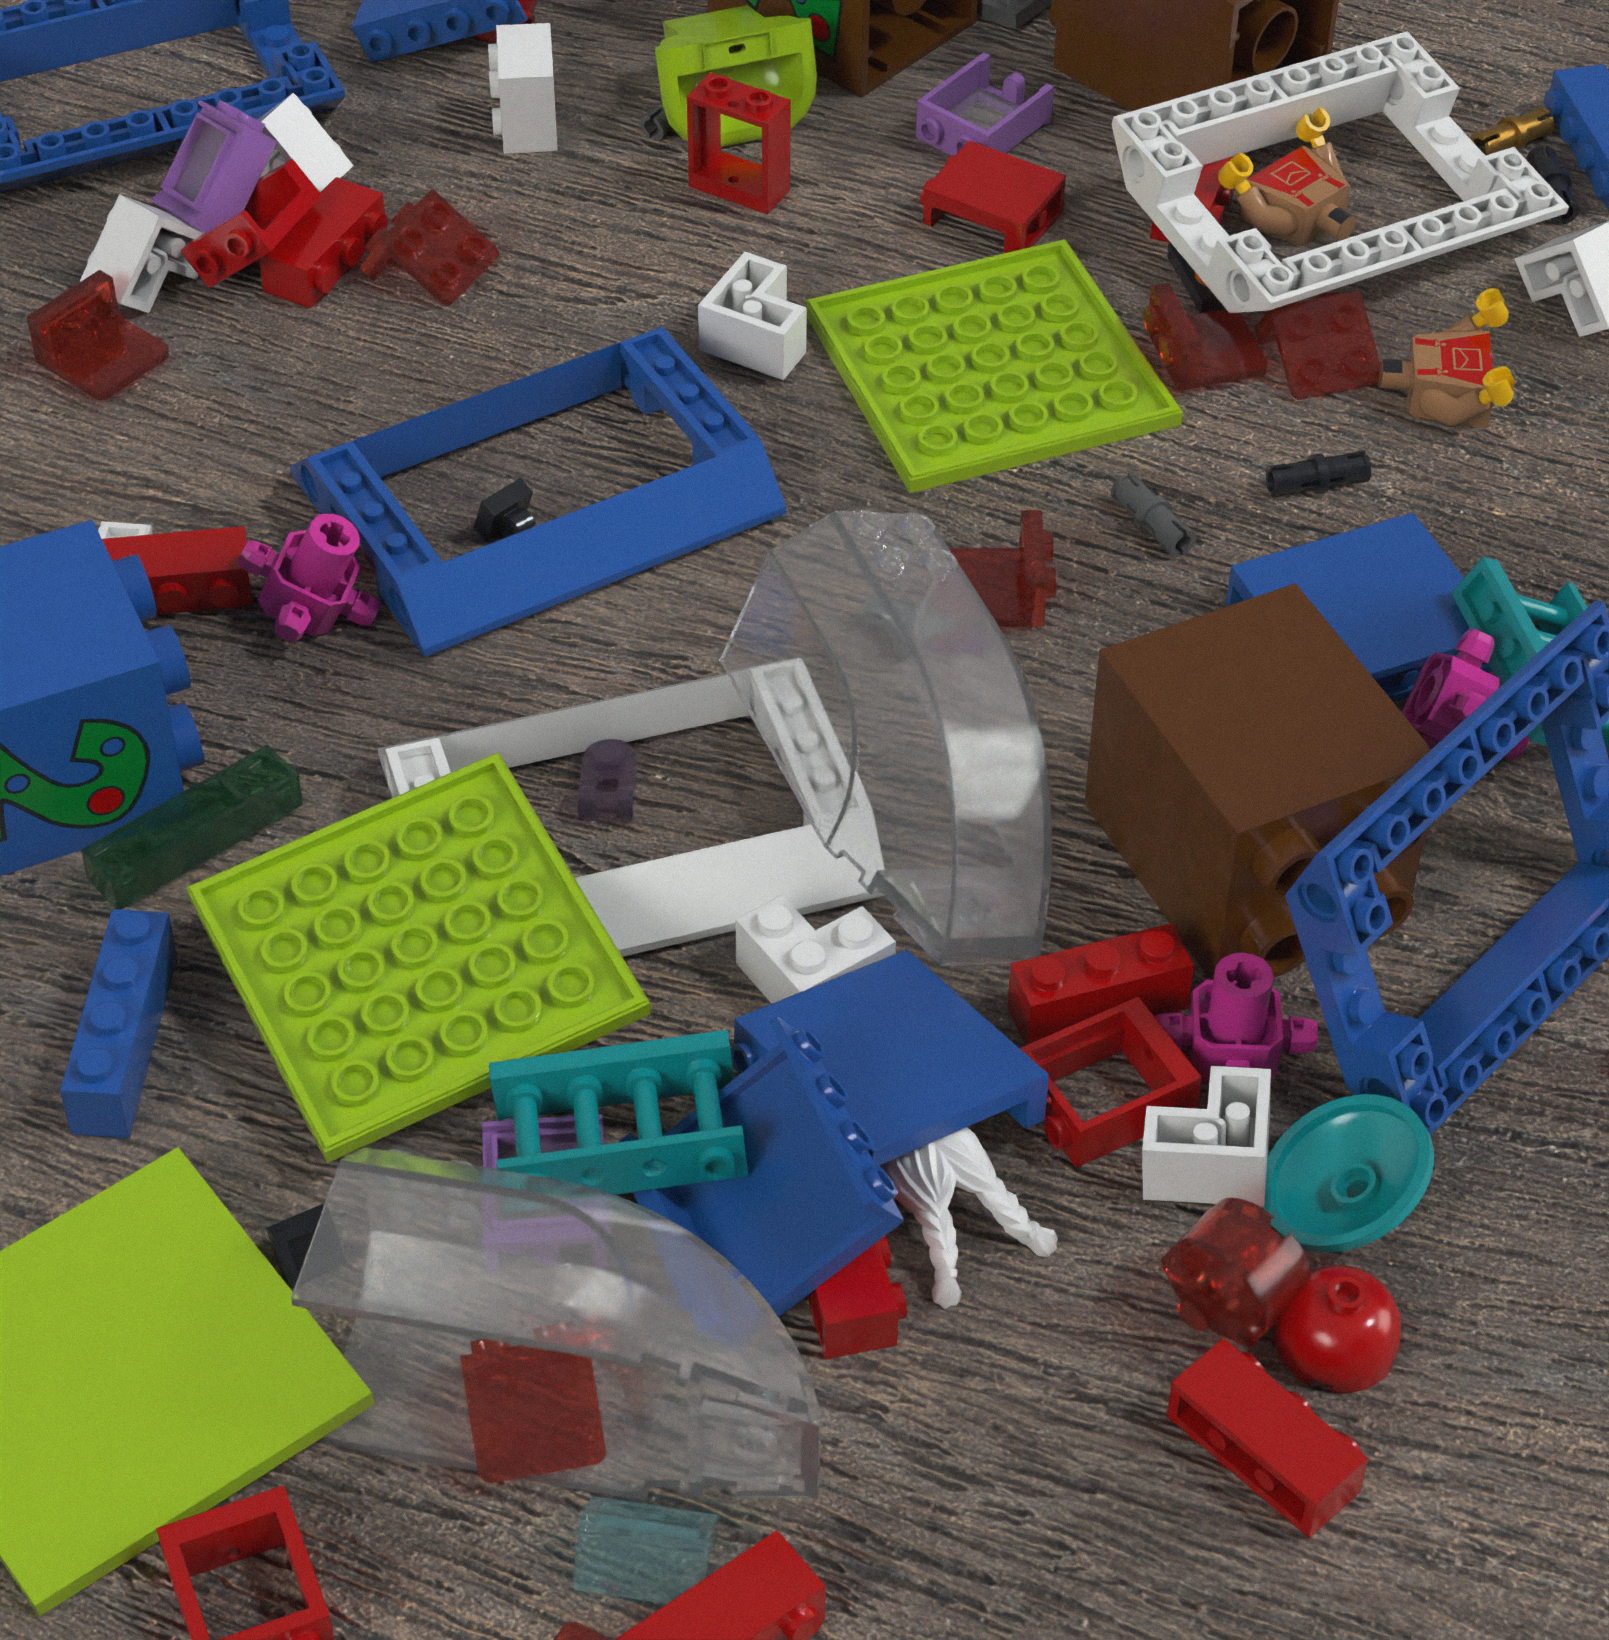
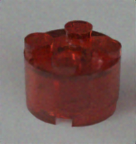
(1235, 1271)

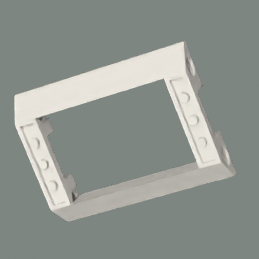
(1172, 141)
(669, 896)

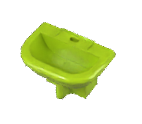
(763, 54)

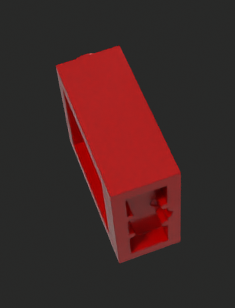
(713, 170)
(1149, 1049)
(235, 1534)

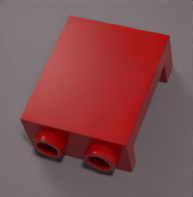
(996, 193)
(270, 214)

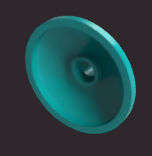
(1348, 1172)

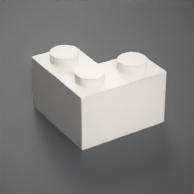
(525, 84)
(305, 141)
(139, 250)
(1576, 269)
(751, 320)
(790, 956)
(1211, 1150)

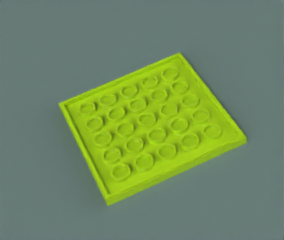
(990, 365)
(415, 954)
(146, 1376)

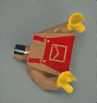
(1298, 193)
(1452, 370)

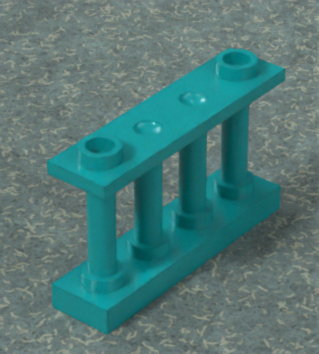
(1495, 609)
(616, 1076)

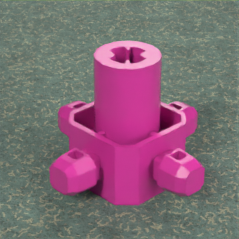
(311, 578)
(1452, 689)
(1238, 1020)

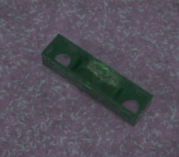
(214, 818)

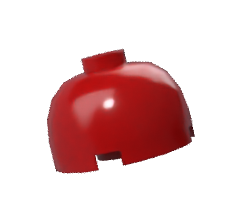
(1340, 1330)

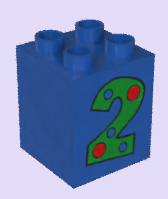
(83, 697)

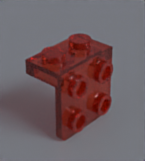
(432, 247)
(90, 342)
(1323, 344)
(1201, 346)
(1014, 579)
(530, 1410)

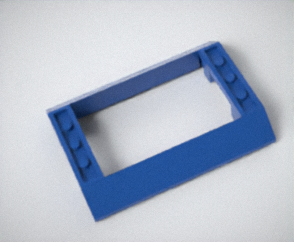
(68, 32)
(573, 554)
(1539, 961)

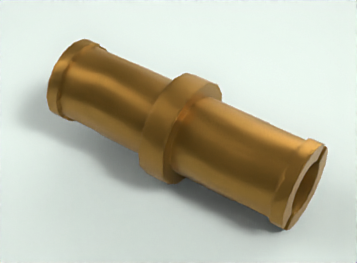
(1514, 131)

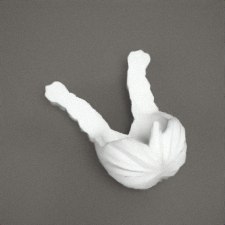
(925, 1188)

